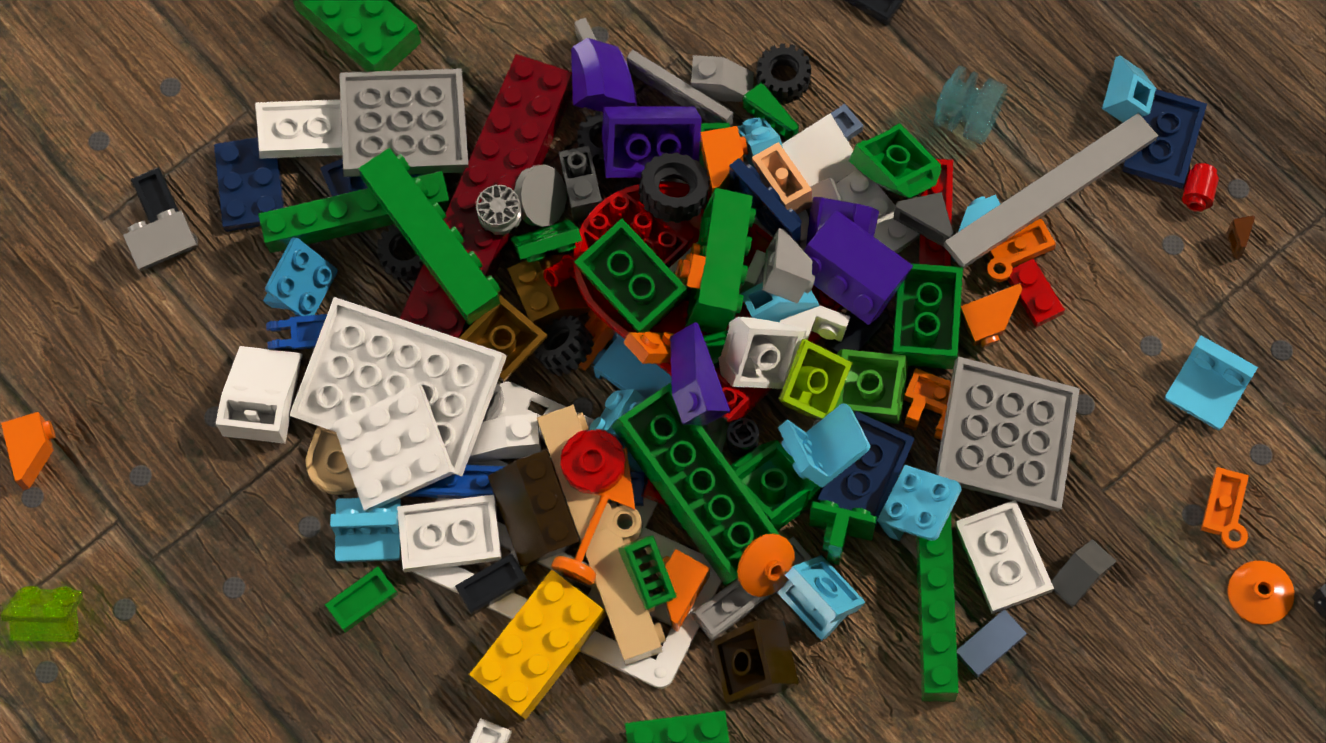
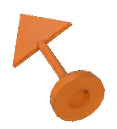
(574, 568)

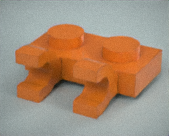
(926, 392)

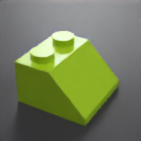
(814, 381)

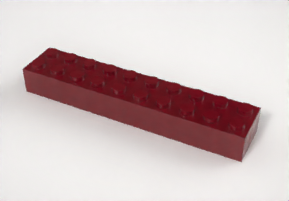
(511, 141)

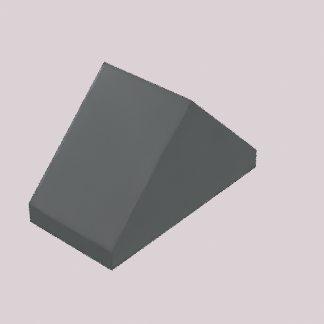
(925, 216)
(1082, 572)

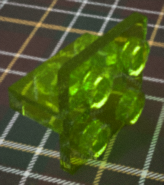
(43, 614)

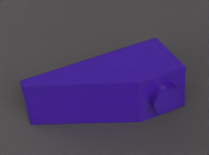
(694, 379)

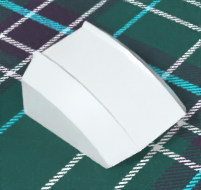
(759, 352)

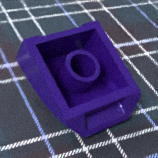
(600, 76)
(823, 208)

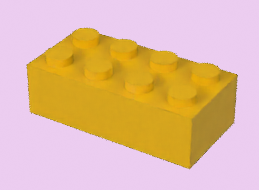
(538, 644)

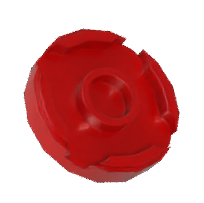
(593, 461)

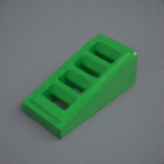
(763, 104)
(632, 565)

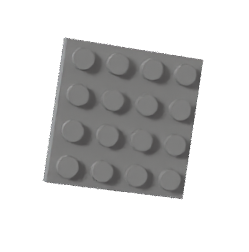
(410, 113)
(1008, 434)

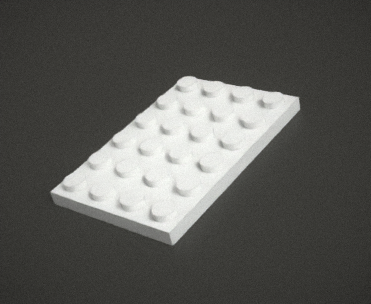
(375, 355)

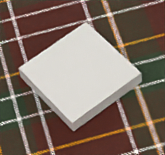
(820, 152)

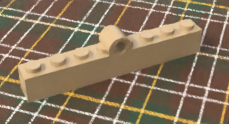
(627, 615)

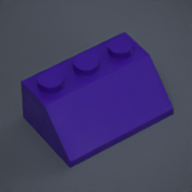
(641, 132)
(855, 267)

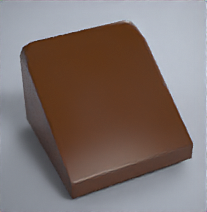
(1239, 233)

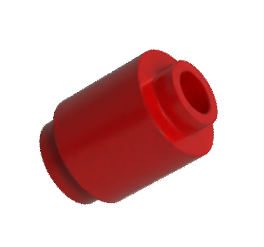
(1200, 187)

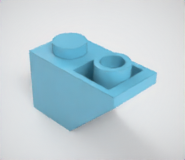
(1128, 91)
(758, 136)
(775, 308)

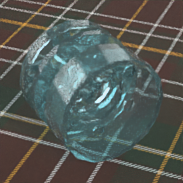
(970, 104)

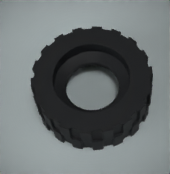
(669, 207)

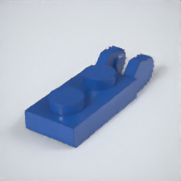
(304, 332)

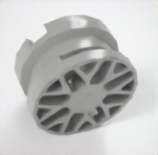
(498, 209)

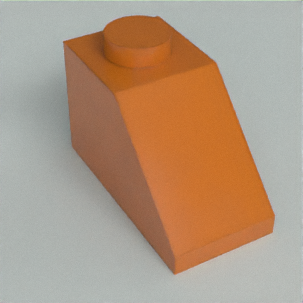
(720, 150)
(989, 316)
(28, 446)
(688, 581)

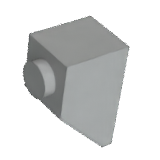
(721, 78)
(787, 268)

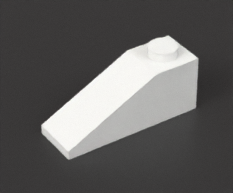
(507, 438)

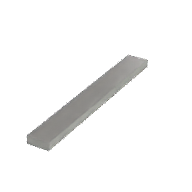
(1050, 190)

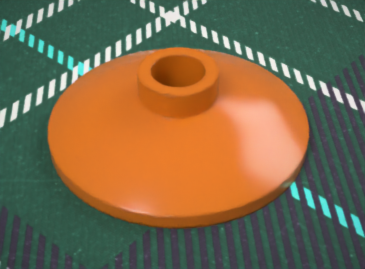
(765, 565)
(1253, 605)

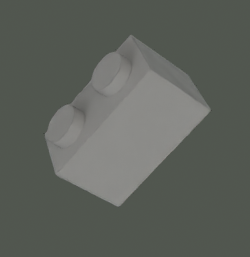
(160, 239)

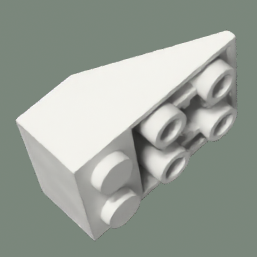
(259, 395)

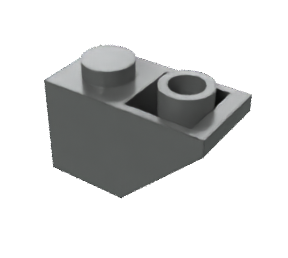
(580, 181)

